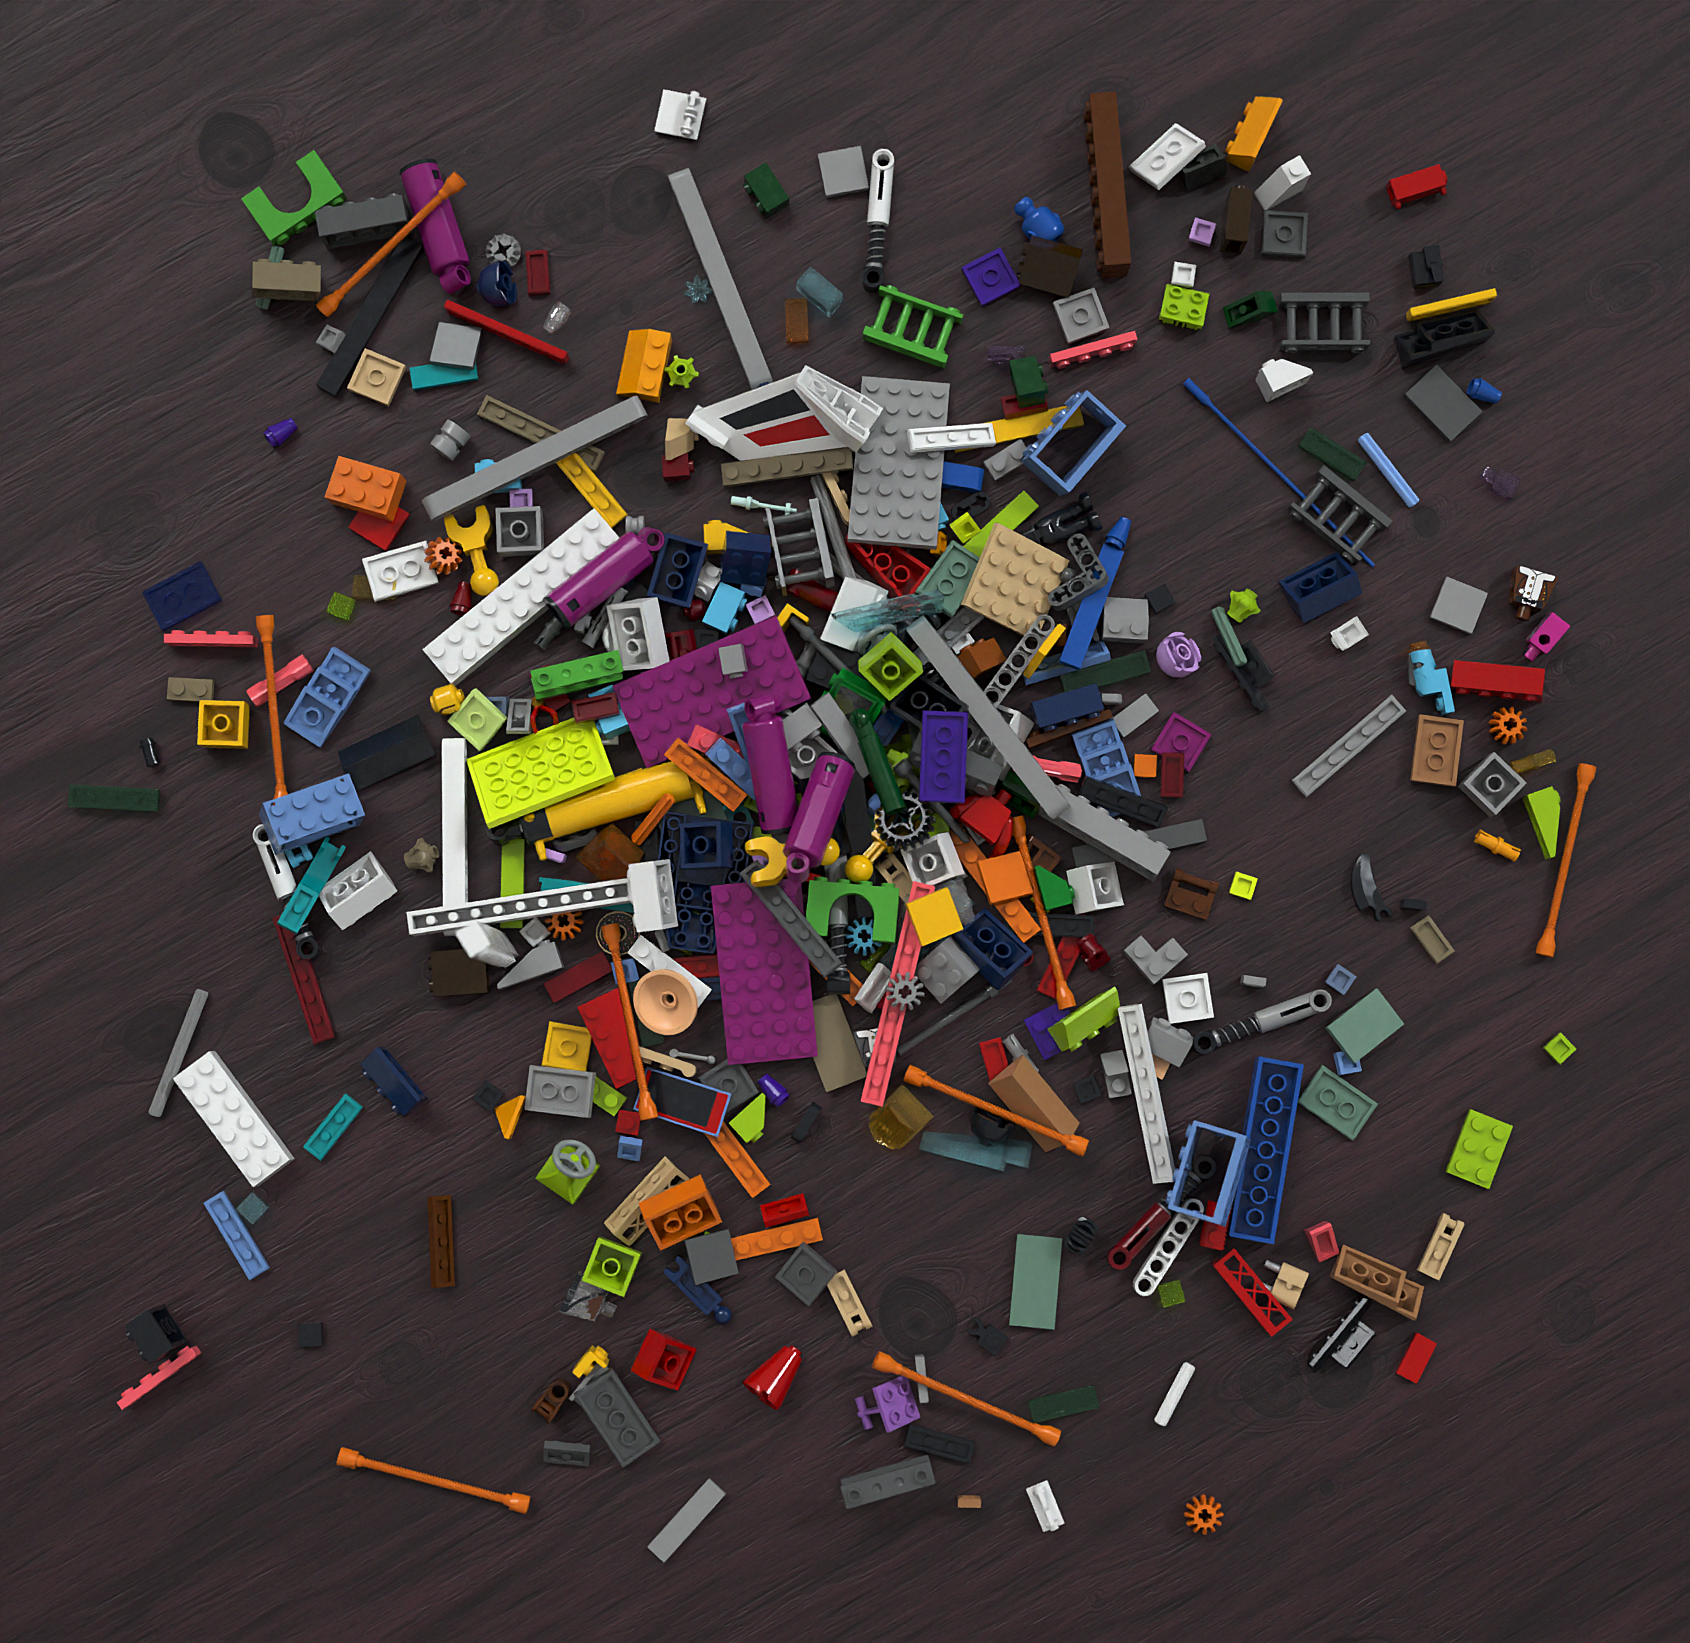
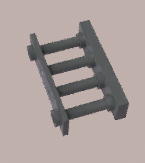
(1334, 302)
(1343, 493)
(819, 553)
(887, 1481)

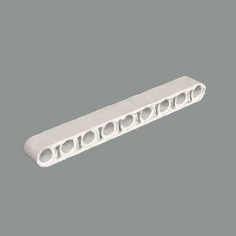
(454, 823)

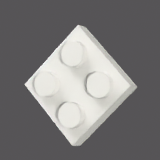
(1187, 998)

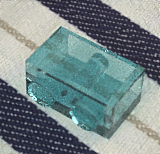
(819, 291)

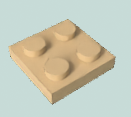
(376, 377)

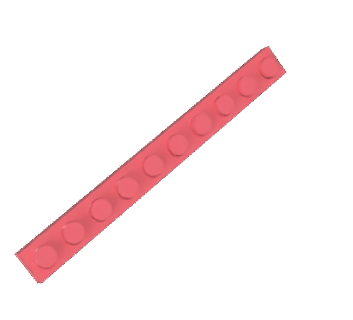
(892, 1017)

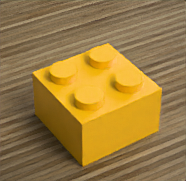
(223, 724)

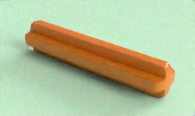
(653, 819)

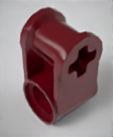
(1092, 953)

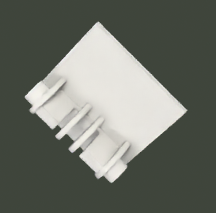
(680, 114)

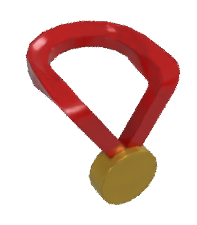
(536, 705)

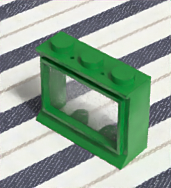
(852, 693)

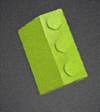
(1086, 1020)

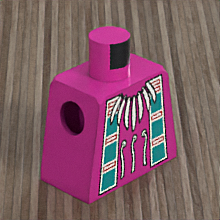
(1552, 629)

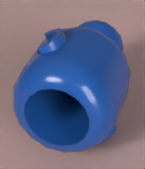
(1039, 221)

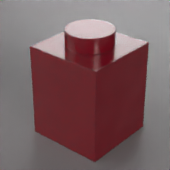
(677, 468)

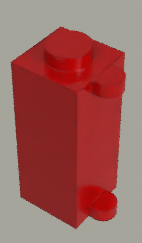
(1416, 185)

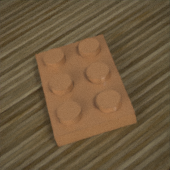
(1436, 750)

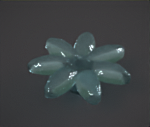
(697, 293)

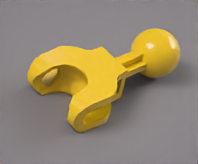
(474, 543)
(773, 852)
(861, 866)

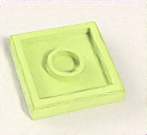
(477, 719)

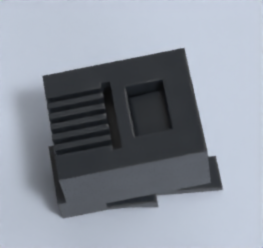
(1426, 267)

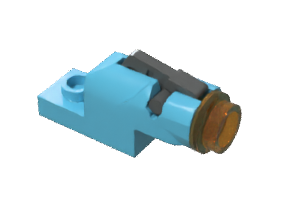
(1427, 679)

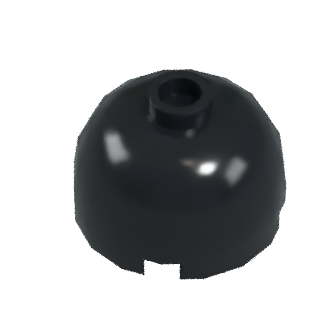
(989, 1127)

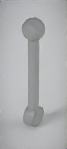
(674, 1053)

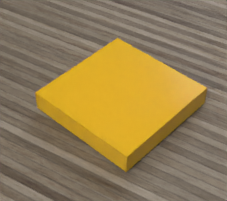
(1043, 651)
(934, 916)
(567, 1047)

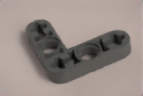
(1086, 578)

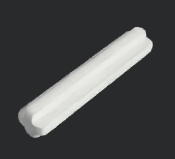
(1174, 1394)

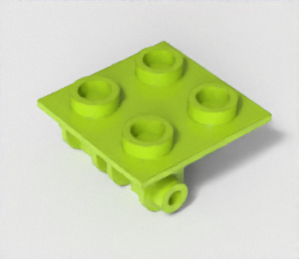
(1184, 306)

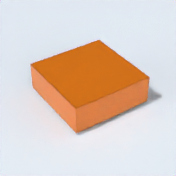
(1145, 765)

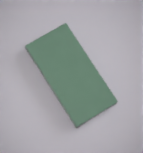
(1035, 1281)

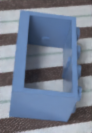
(1102, 414)
(311, 814)
(1231, 1178)

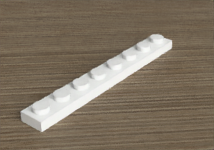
(1147, 1093)

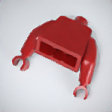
(987, 818)

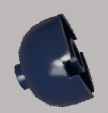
(496, 285)

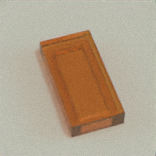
(796, 320)

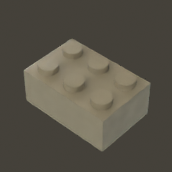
(286, 280)

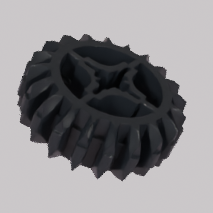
(898, 826)

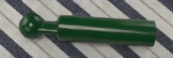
(877, 763)

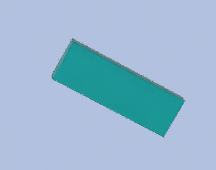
(434, 376)
(333, 1127)

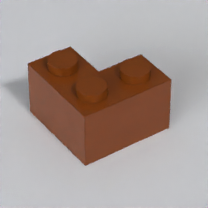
(981, 657)

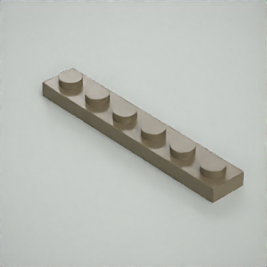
(786, 466)

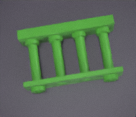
(896, 340)
(577, 675)

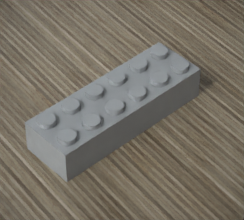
(1110, 835)

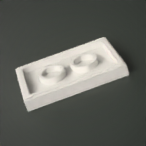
(1167, 156)
(403, 565)

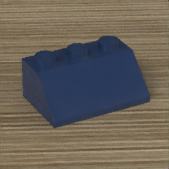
(677, 571)
(1321, 587)
(1067, 708)
(993, 948)
(392, 1081)

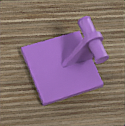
(894, 1403)

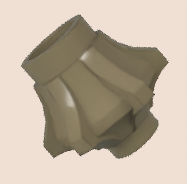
(421, 856)

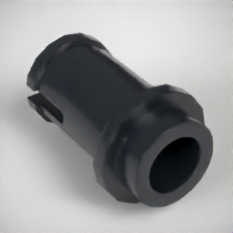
(149, 751)

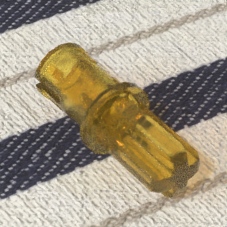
(1533, 761)

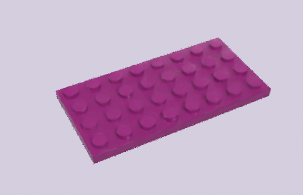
(694, 691)
(761, 978)

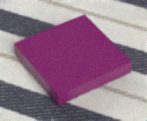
(1182, 737)

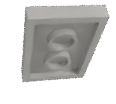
(560, 1091)

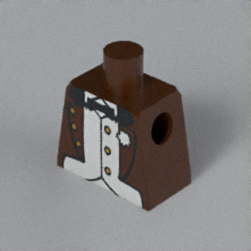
(1529, 591)

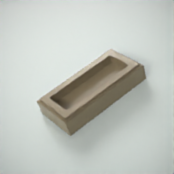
(1432, 939)

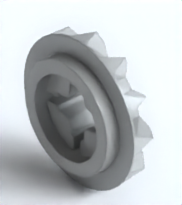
(513, 252)

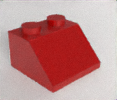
(663, 1359)

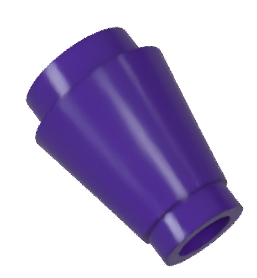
(280, 432)
(773, 1090)

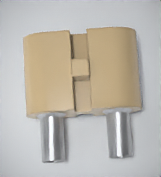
(1288, 1283)

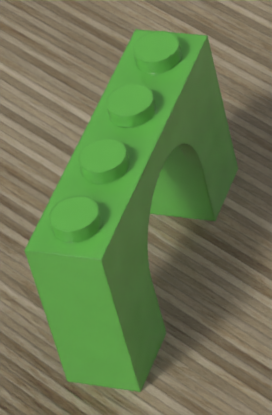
(280, 225)
(881, 898)

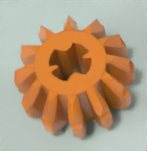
(448, 550)
(1501, 731)
(566, 929)
(1210, 1508)

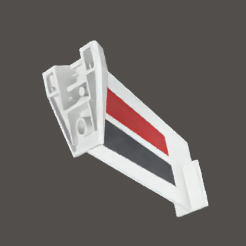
(788, 418)

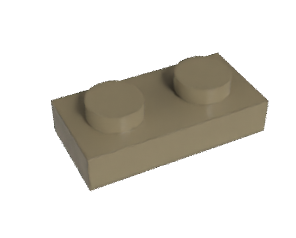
(190, 689)

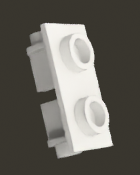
(1045, 1506)

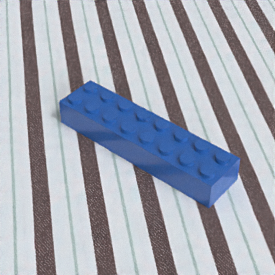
(1270, 1128)

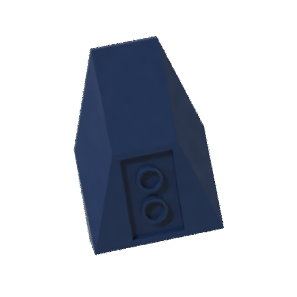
(693, 887)

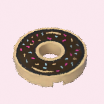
(626, 922)

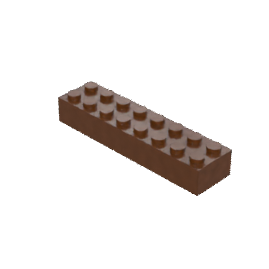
(1108, 184)

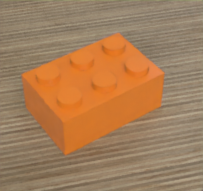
(365, 488)
(680, 1212)

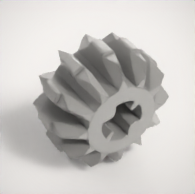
(909, 997)

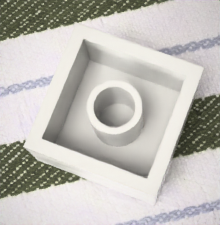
(933, 861)

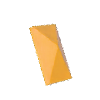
(509, 1114)

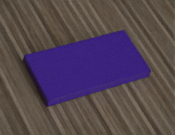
(943, 757)

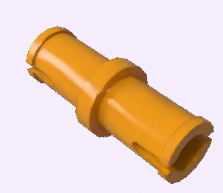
(1497, 845)

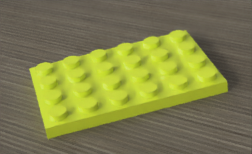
(539, 770)

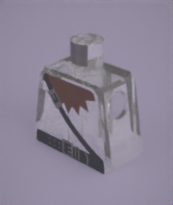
(586, 1300)

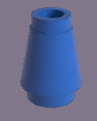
(1483, 391)
(1118, 534)

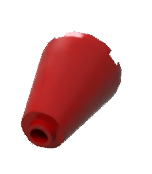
(774, 1376)

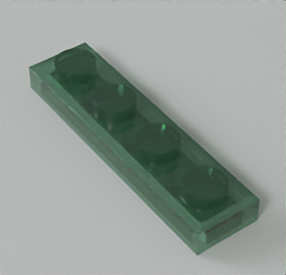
(1107, 672)
(114, 798)

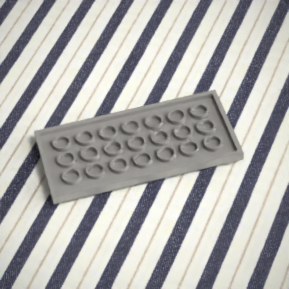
(893, 489)

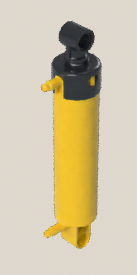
(607, 803)

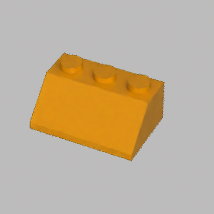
(1252, 131)
(644, 364)

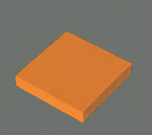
(1004, 878)

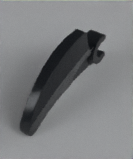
(1364, 888)

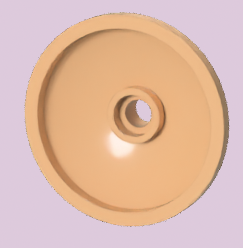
(657, 1009)

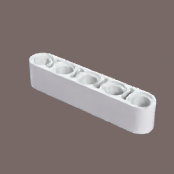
(1166, 1258)

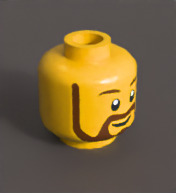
(447, 699)

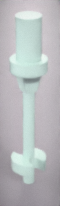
(750, 503)

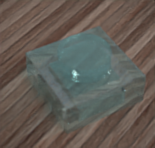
(252, 1208)

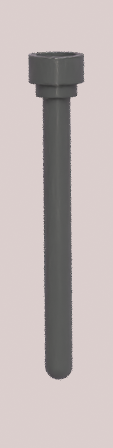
(904, 770)

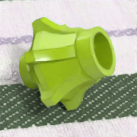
(681, 378)
(1242, 605)

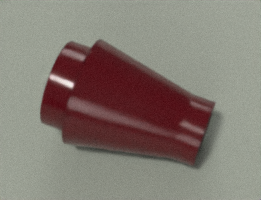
(461, 600)

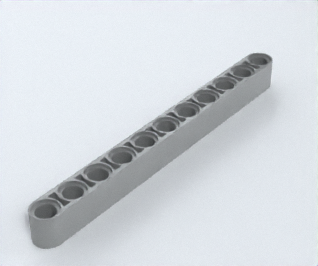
(720, 278)
(534, 458)
(1009, 669)
(988, 717)

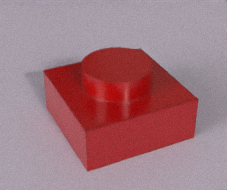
(628, 1122)

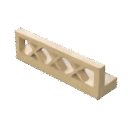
(629, 1211)

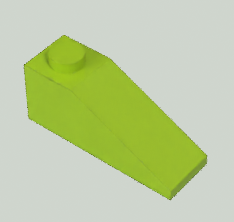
(1544, 815)

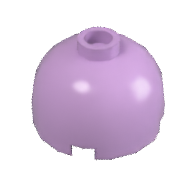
(1178, 655)

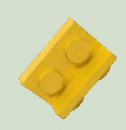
(588, 1362)

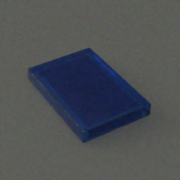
(182, 596)

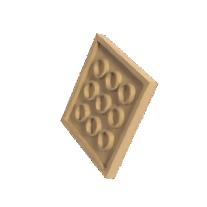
(1013, 580)

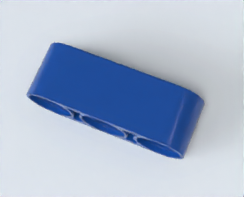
(962, 477)

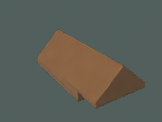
(1034, 1100)
(1378, 1281)

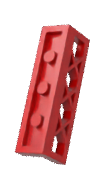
(1241, 1292)

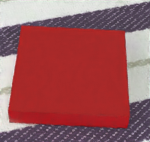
(378, 530)

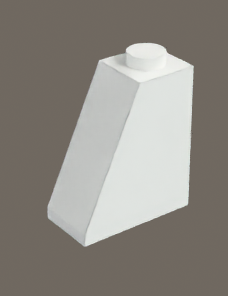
(1283, 183)

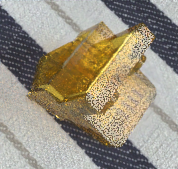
(898, 1119)

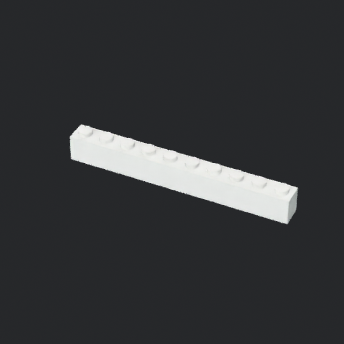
(520, 907)
(487, 944)

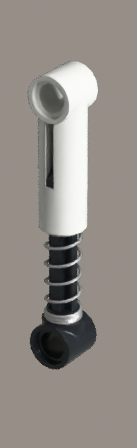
(878, 218)
(284, 888)

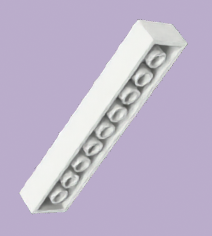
(517, 600)

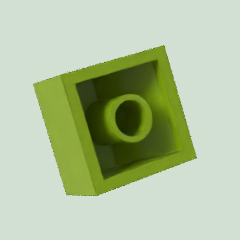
(611, 1266)

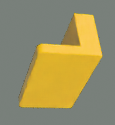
(787, 613)

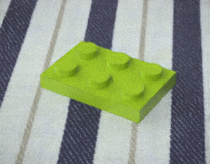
(1479, 1149)

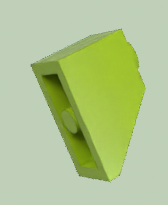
(751, 1120)

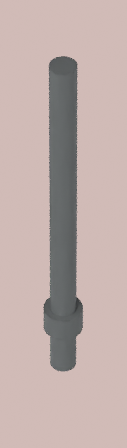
(808, 634)
(989, 991)

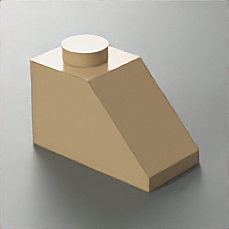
(678, 438)

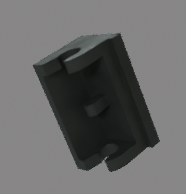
(1204, 168)

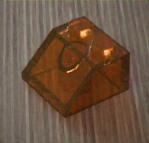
(610, 854)

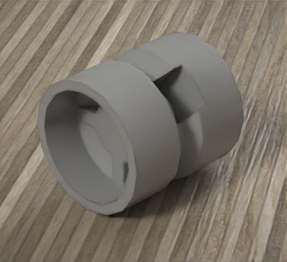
(450, 439)

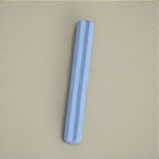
(1388, 470)

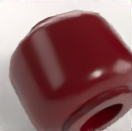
(696, 611)

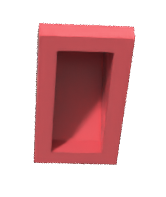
(1322, 1240)

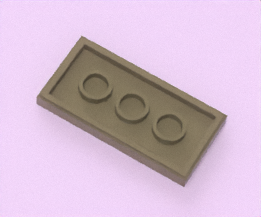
(837, 1052)

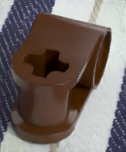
(549, 1402)

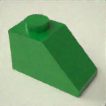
(1053, 889)

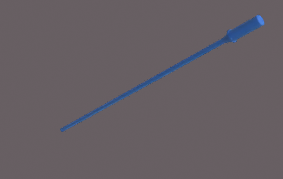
(1204, 399)

